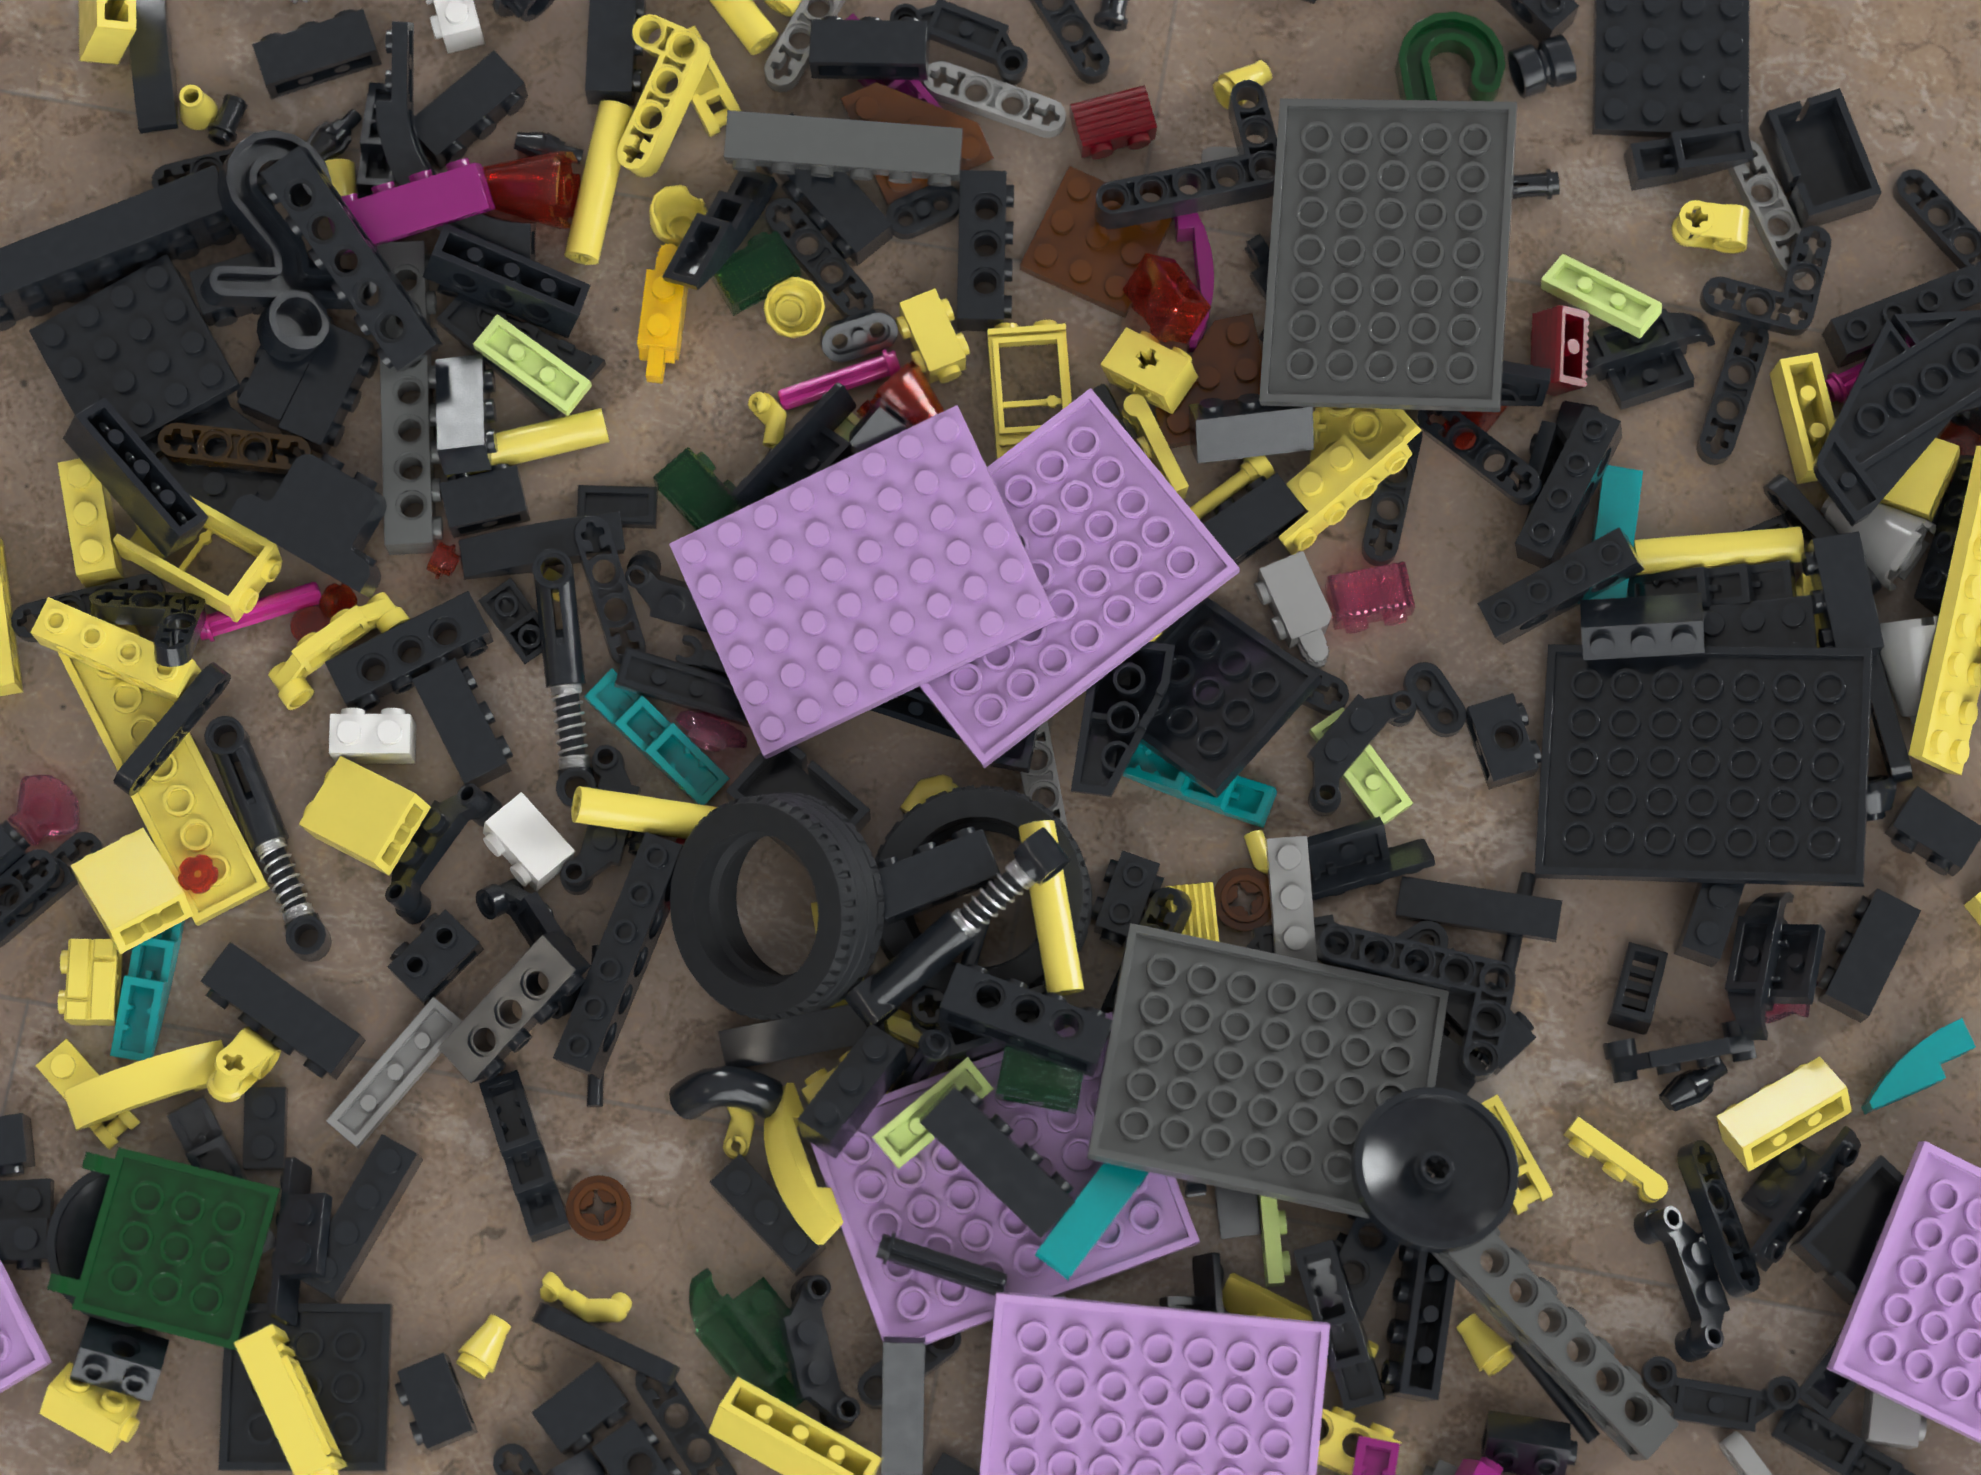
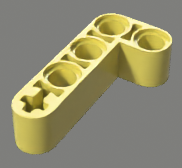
(654, 97)

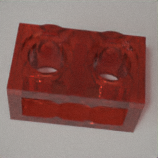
(1166, 299)

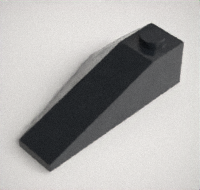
(1117, 717)

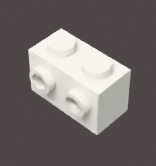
(456, 24)
(373, 737)
(527, 842)

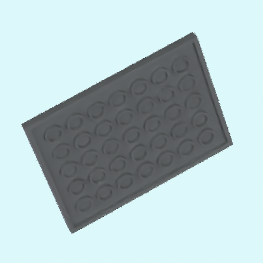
(1389, 254)
(1255, 1066)

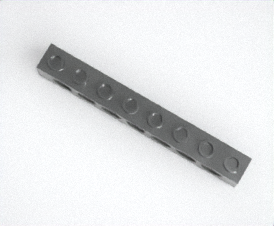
(401, 532)
(1652, 1416)

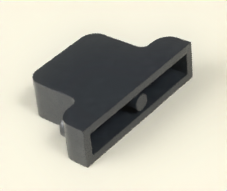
(321, 519)

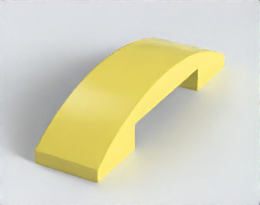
(141, 1083)
(810, 1206)

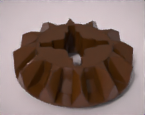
(1226, 893)
(583, 1197)

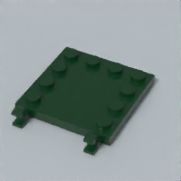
(173, 1247)

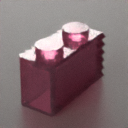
(1370, 597)

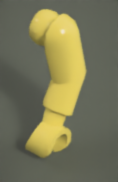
(738, 1133)
(586, 1309)

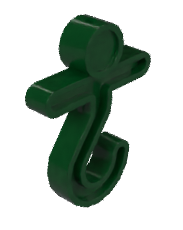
(1454, 34)

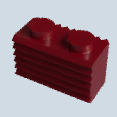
(1113, 122)
(1561, 345)

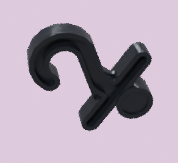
(290, 282)

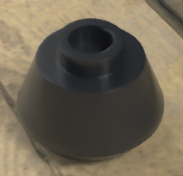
(1880, 796)

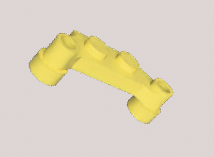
(317, 648)

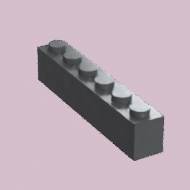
(844, 147)

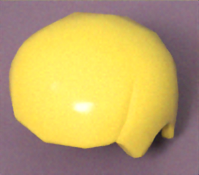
(673, 212)
(794, 307)

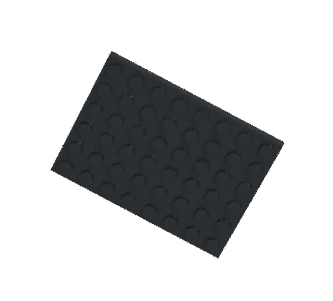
(1706, 766)

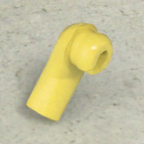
(771, 415)
(926, 788)
(1257, 849)

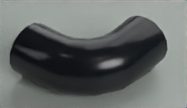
(727, 1088)

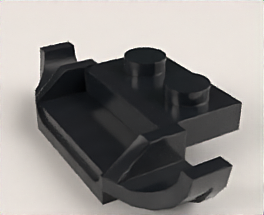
(1647, 365)
(1771, 963)

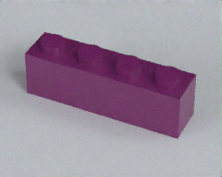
(422, 203)

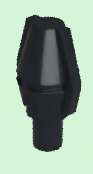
(334, 137)
(541, 143)
(1691, 1087)

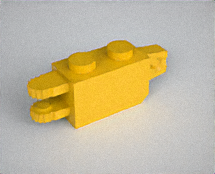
(661, 318)

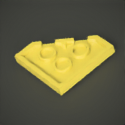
(1365, 427)

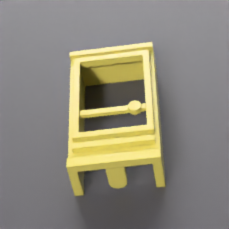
(1011, 335)
(246, 592)
(289, 1403)

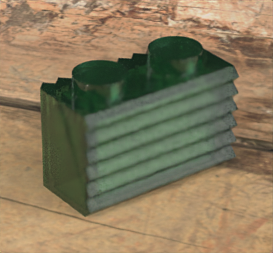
(754, 271)
(695, 489)
(1038, 1082)

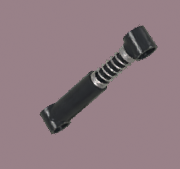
(563, 669)
(266, 834)
(883, 992)

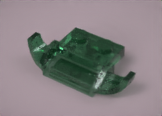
(744, 1334)

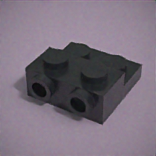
(25, 1221)

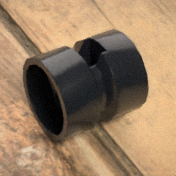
(1548, 64)

